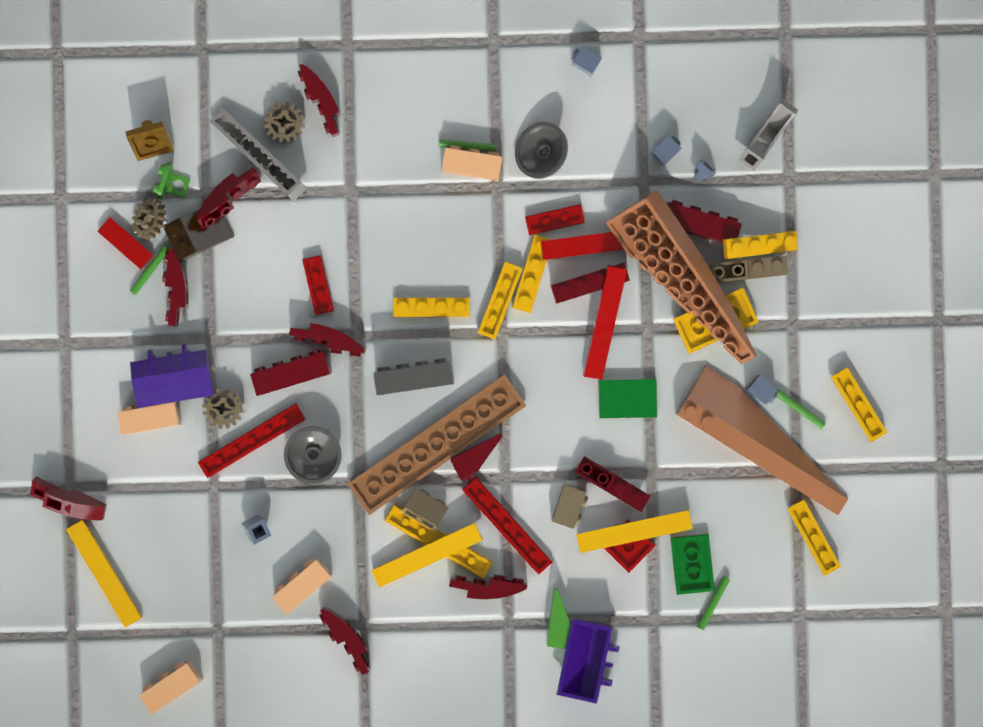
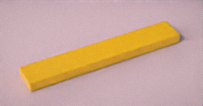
(634, 531)
(427, 554)
(466, 558)
(104, 573)

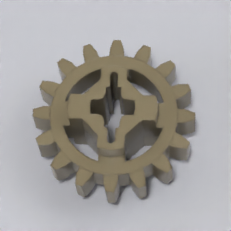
(285, 113)
(149, 216)
(222, 416)

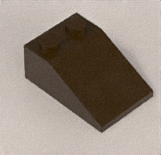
(189, 238)

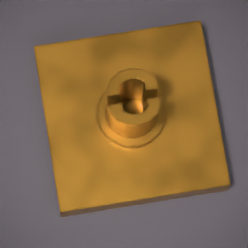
(149, 140)

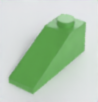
(559, 623)

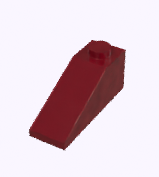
(470, 461)

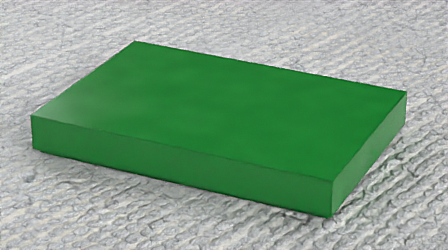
(628, 398)
(692, 564)

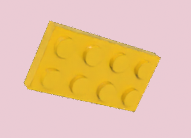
(697, 336)

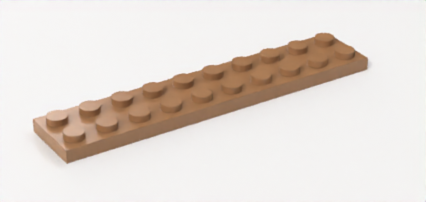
(436, 444)

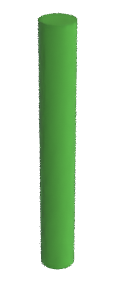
(466, 145)
(149, 270)
(800, 409)
(713, 603)

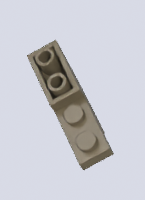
(750, 269)

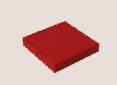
(631, 553)

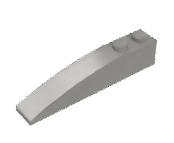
(258, 154)

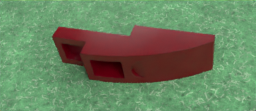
(319, 92)
(221, 198)
(176, 278)
(336, 340)
(612, 484)
(67, 503)
(496, 588)
(343, 631)

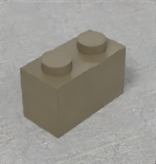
(569, 506)
(425, 509)

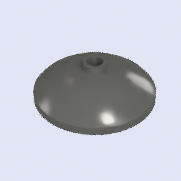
(533, 146)
(312, 468)

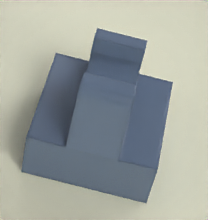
(704, 171)

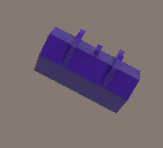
(172, 377)
(586, 660)

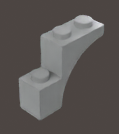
(768, 134)

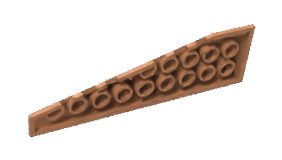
(663, 248)
(737, 422)

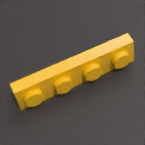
(760, 244)
(531, 277)
(500, 300)
(431, 307)
(858, 404)
(813, 537)

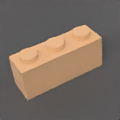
(472, 163)
(148, 417)
(301, 585)
(170, 686)

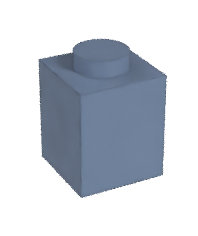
(585, 60)
(666, 149)
(762, 390)
(256, 529)

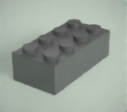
(413, 378)

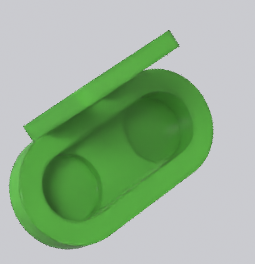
(164, 186)

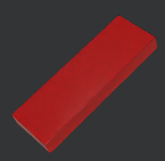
(554, 219)
(125, 243)
(318, 285)

